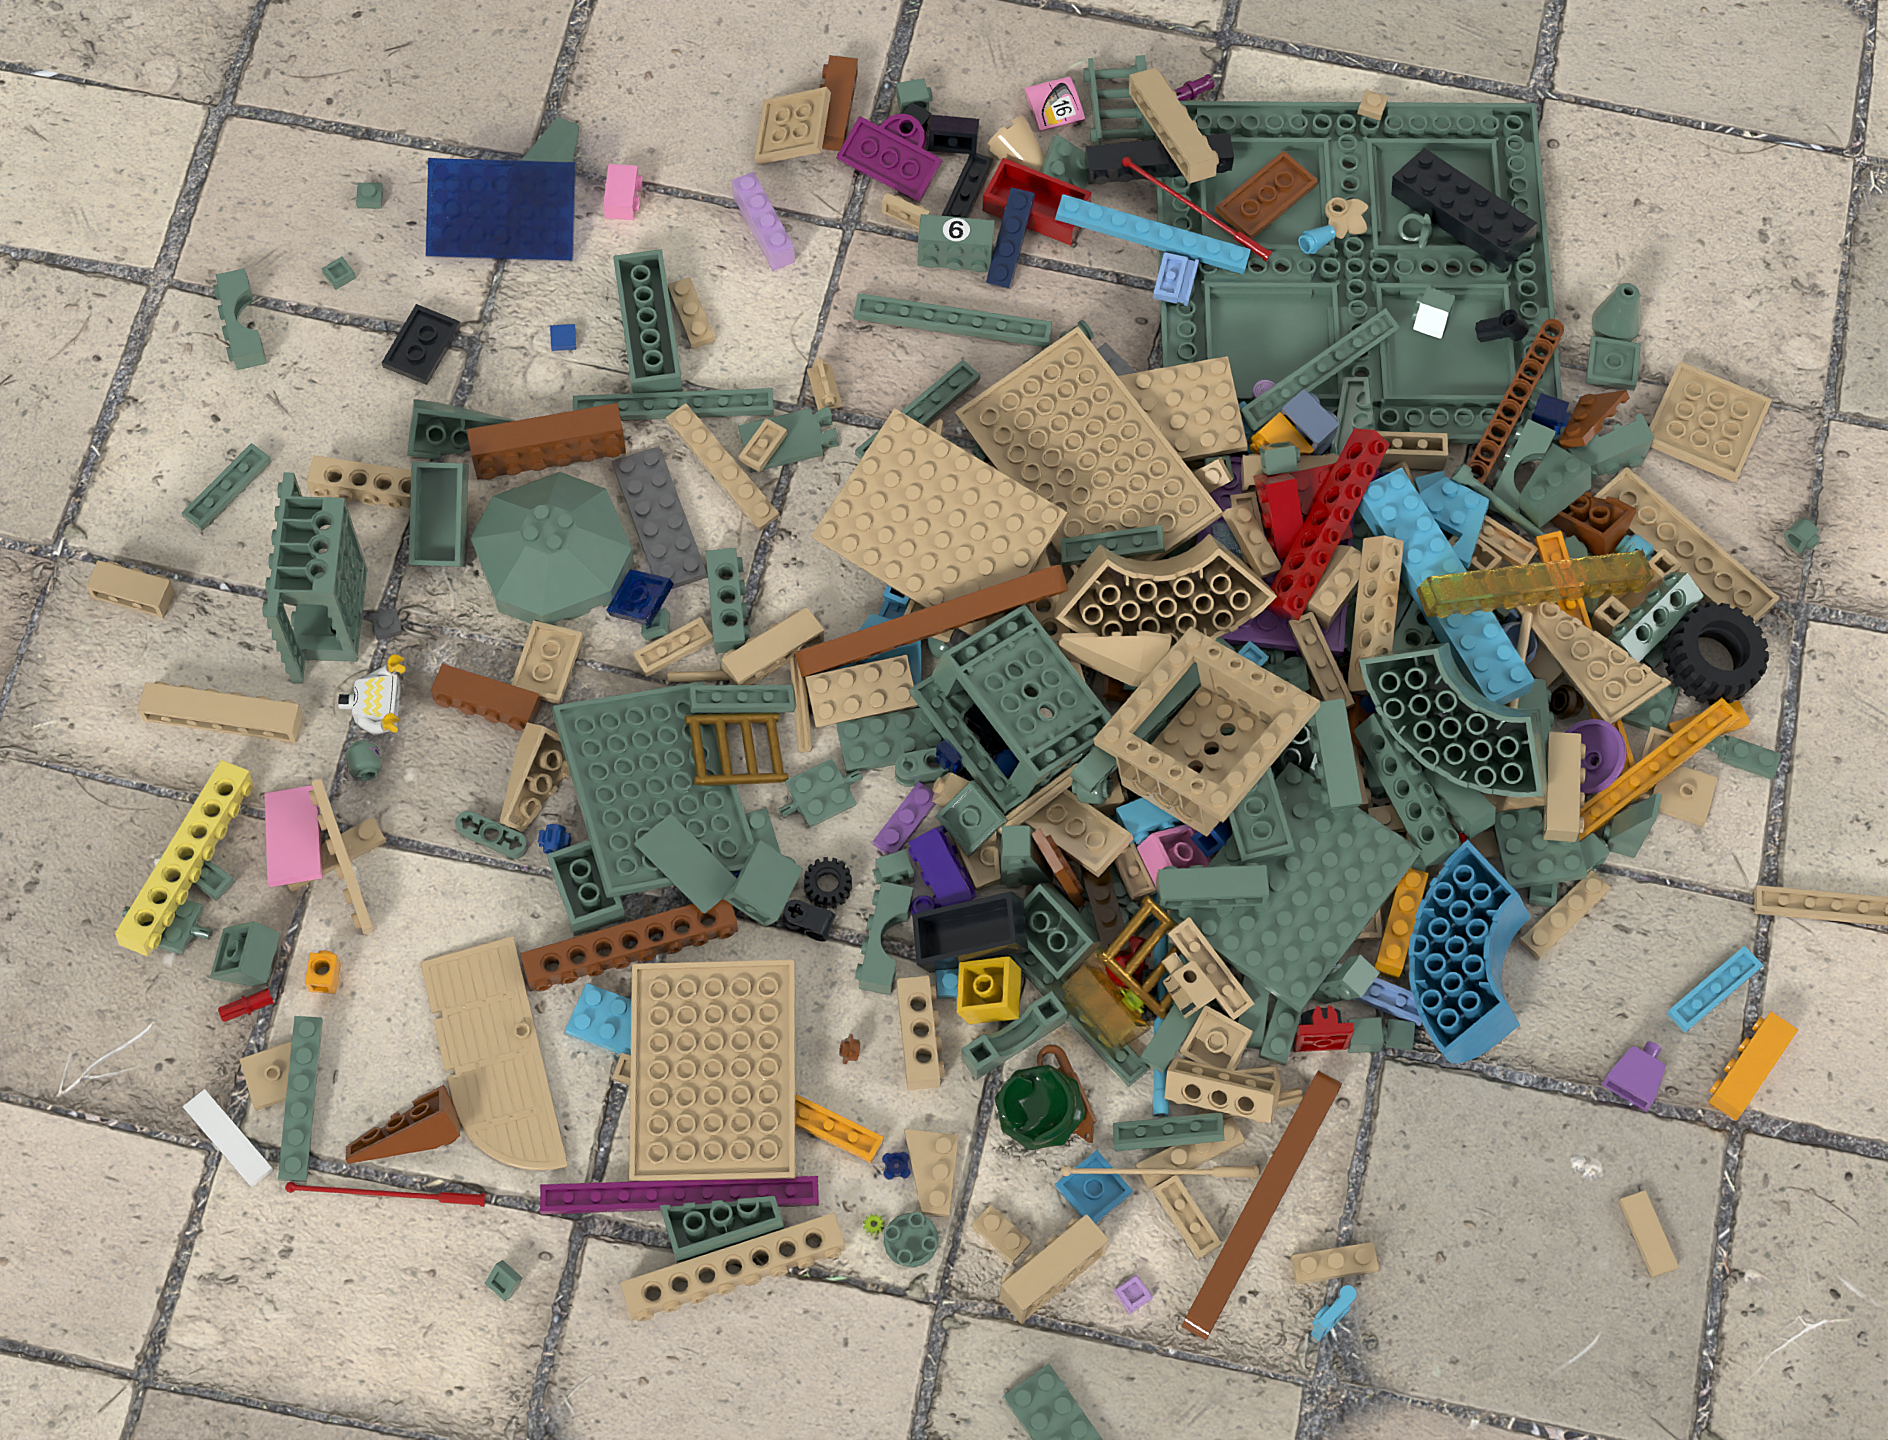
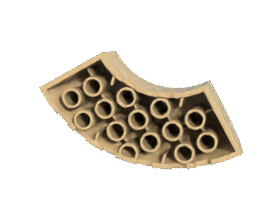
(1195, 589)

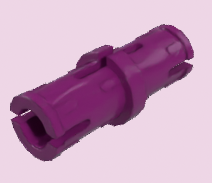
(1191, 90)

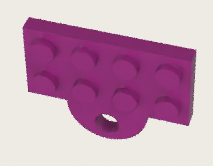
(891, 155)

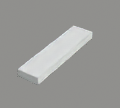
(228, 1138)

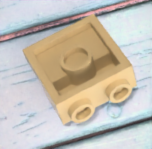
(1216, 1040)

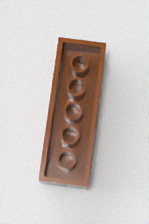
(546, 441)

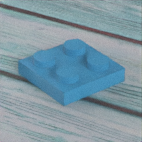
(1094, 1193)

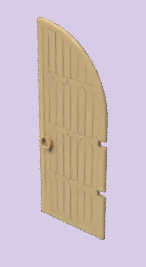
(496, 1055)

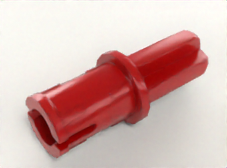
(245, 1005)

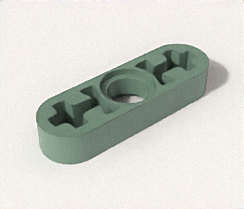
(511, 835)

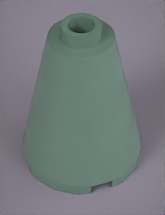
(1619, 314)

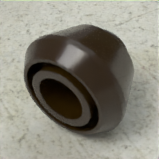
(1566, 702)

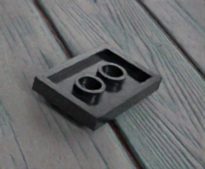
(421, 344)

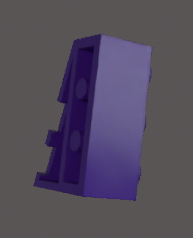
(941, 868)

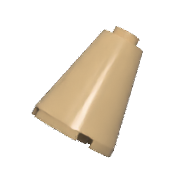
(1018, 144)

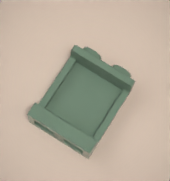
(764, 883)

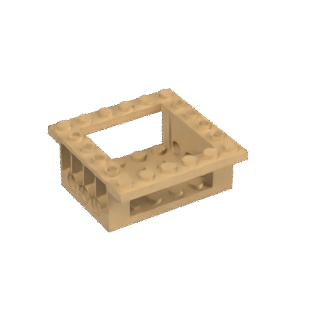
(1231, 695)

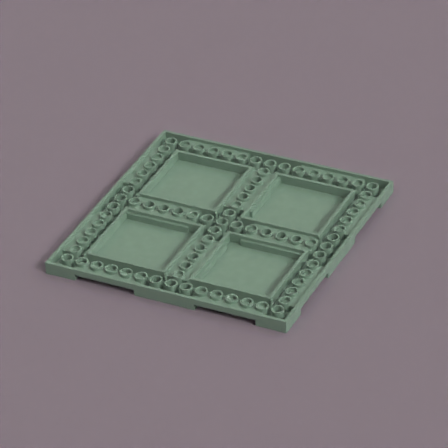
(1282, 320)

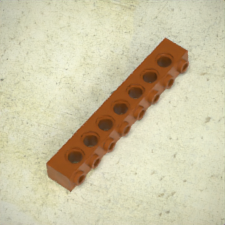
(615, 937)

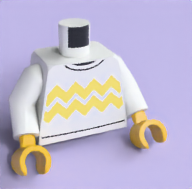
(376, 698)

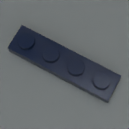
(1010, 238)

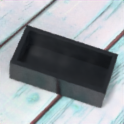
(970, 932)

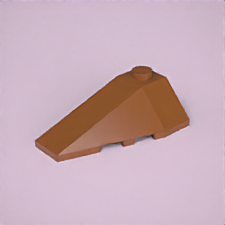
(1596, 522)
(421, 1128)

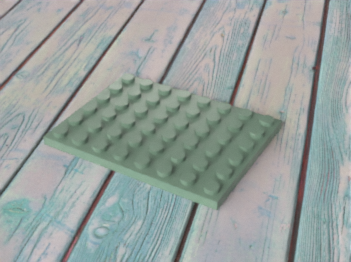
(635, 768)
(1317, 895)

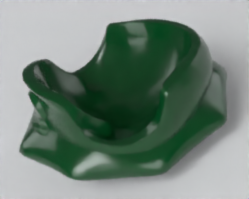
(1039, 1107)

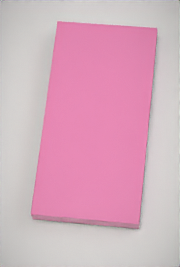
(292, 837)

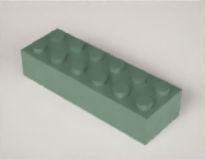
(647, 322)

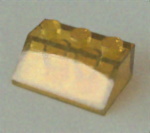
(1104, 1007)

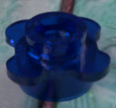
(896, 1158)

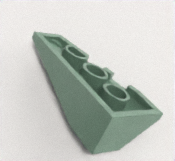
(442, 428)
(1632, 826)

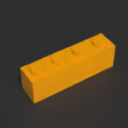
(1400, 924)
(1752, 1066)

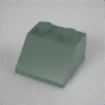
(245, 954)

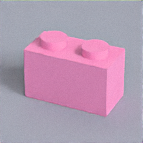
(621, 192)

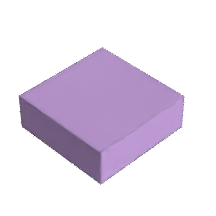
(1133, 1294)

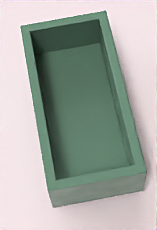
(438, 514)

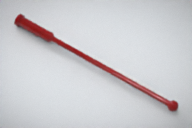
(1238, 236)
(442, 1197)

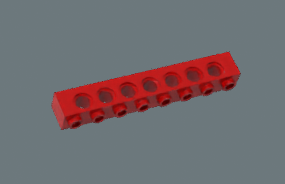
(1327, 522)

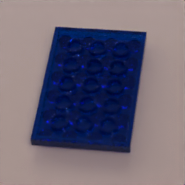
(500, 209)

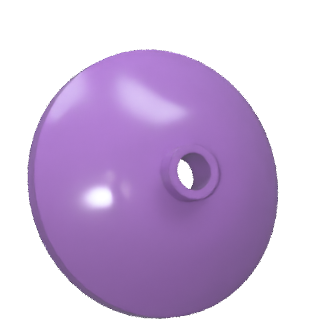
(1603, 744)

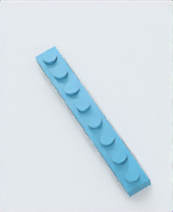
(1152, 234)

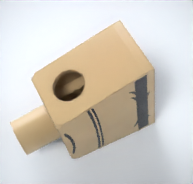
(1188, 985)

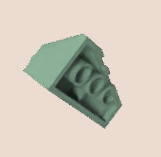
(556, 143)

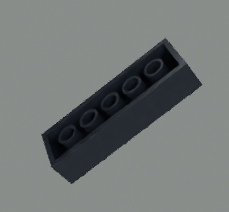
(1464, 208)

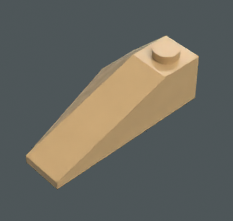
(1118, 656)
(534, 776)

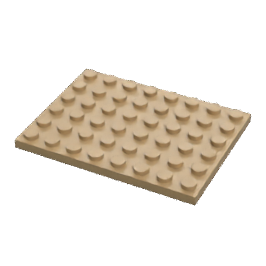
(936, 518)
(713, 1071)

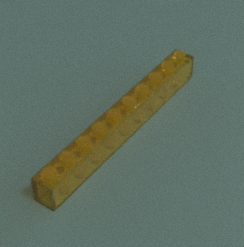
(1534, 584)

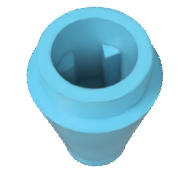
(1316, 238)

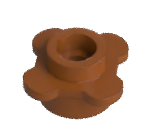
(849, 1049)

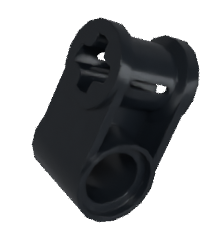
(811, 921)

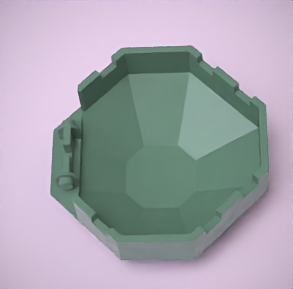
(552, 549)

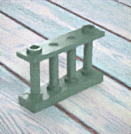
(1143, 132)

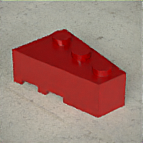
(1280, 510)

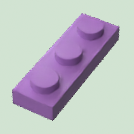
(905, 820)

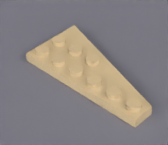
(1595, 666)

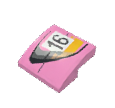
(1054, 104)

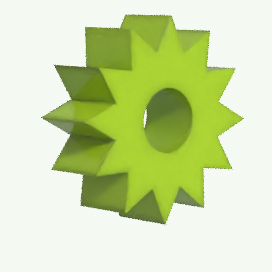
(869, 1220)

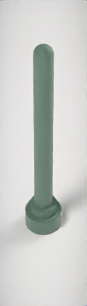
(1465, 477)

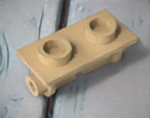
(824, 385)

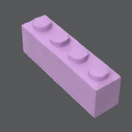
(763, 221)

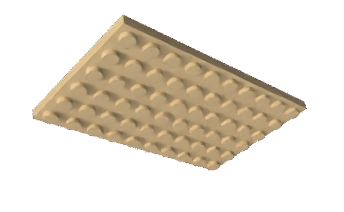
(1087, 447)

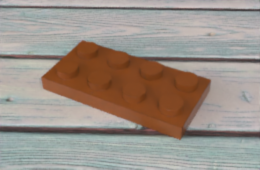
(1266, 195)

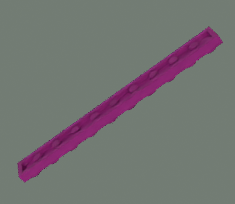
(651, 1194)

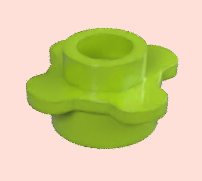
(1132, 1000)

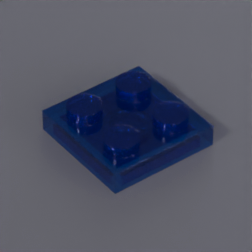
(640, 597)

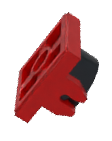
(1322, 1031)

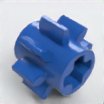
(554, 838)

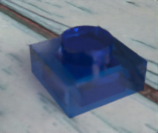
(948, 757)

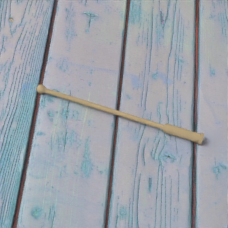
(1216, 1171)

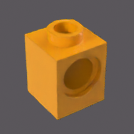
(323, 983)

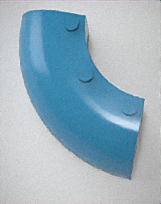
(1461, 953)

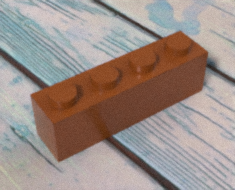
(840, 79)
(485, 697)

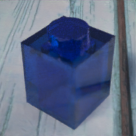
(1551, 412)

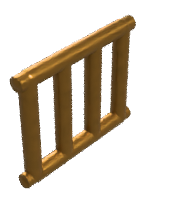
(727, 776)
(1124, 974)

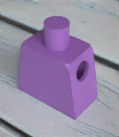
(1637, 1075)

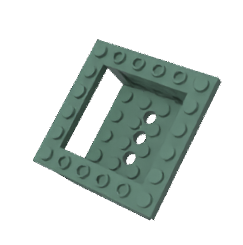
(323, 585)
(1039, 743)

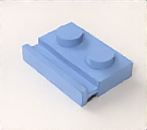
(1175, 279)

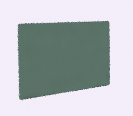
(686, 863)

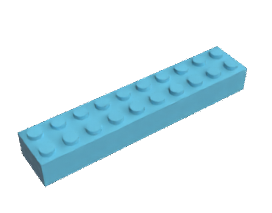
(1475, 639)

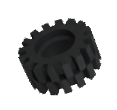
(827, 868)

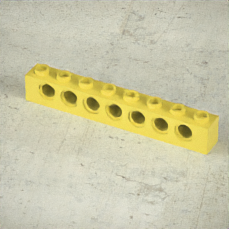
(184, 843)

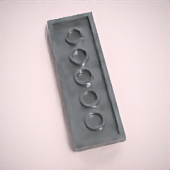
(659, 517)

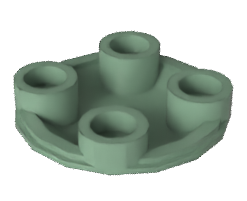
(911, 1239)

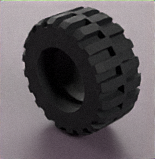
(1732, 630)

